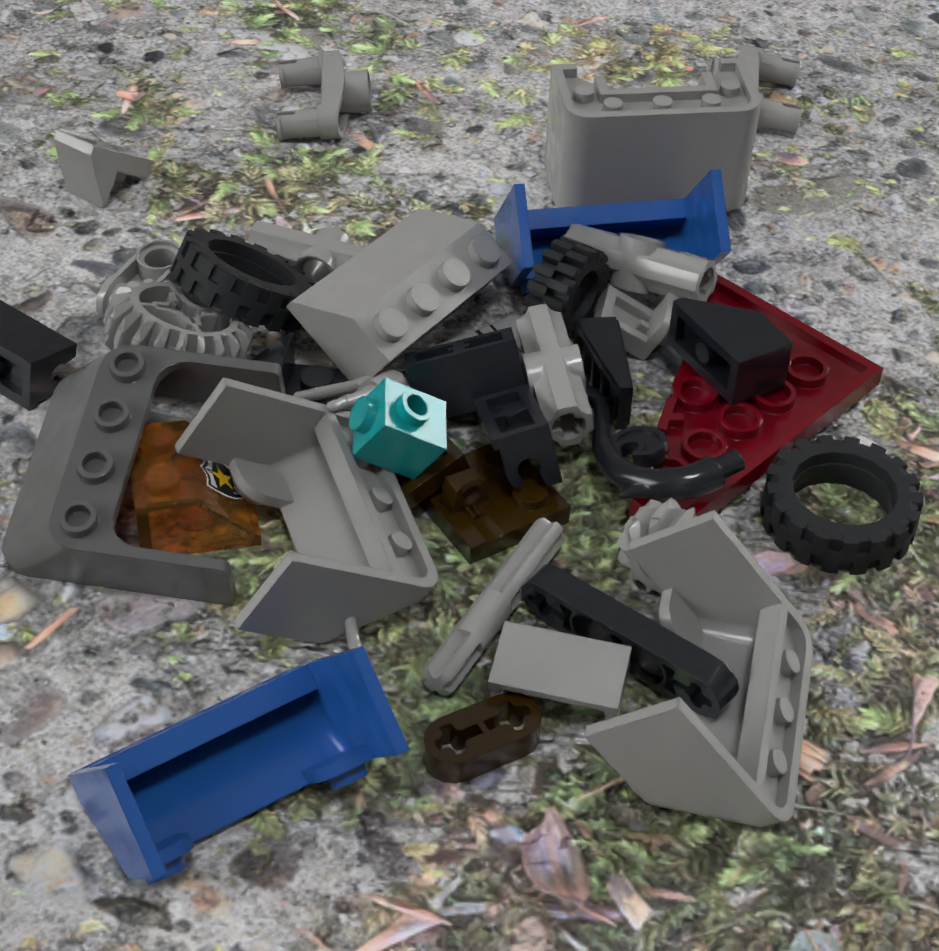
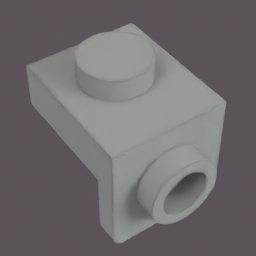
(640, 326)

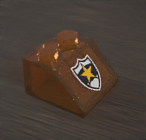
(186, 500)

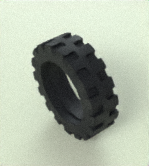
(239, 279)
(831, 543)

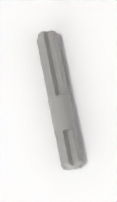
(491, 608)

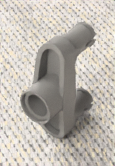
(774, 70)
(340, 96)

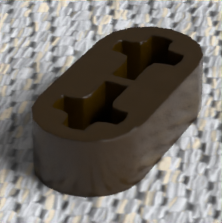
(482, 737)

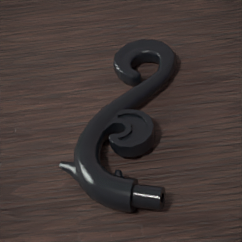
(648, 448)

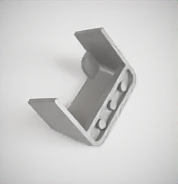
(344, 515)
(749, 755)

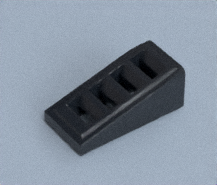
(606, 364)

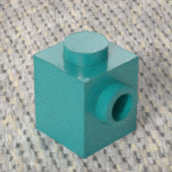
(398, 428)

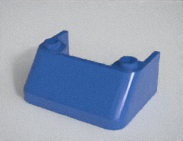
(685, 224)
(236, 759)

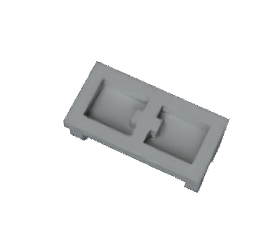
(560, 667)

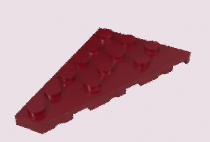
(818, 388)

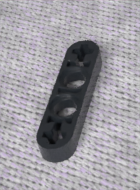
(656, 653)

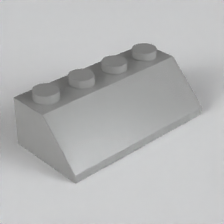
(398, 290)

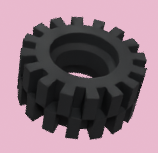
(569, 280)

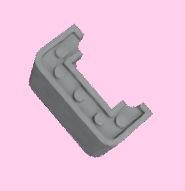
(649, 139)

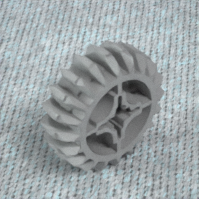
(172, 319)

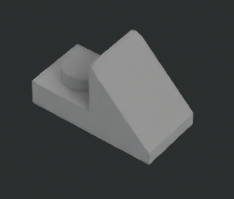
(94, 165)

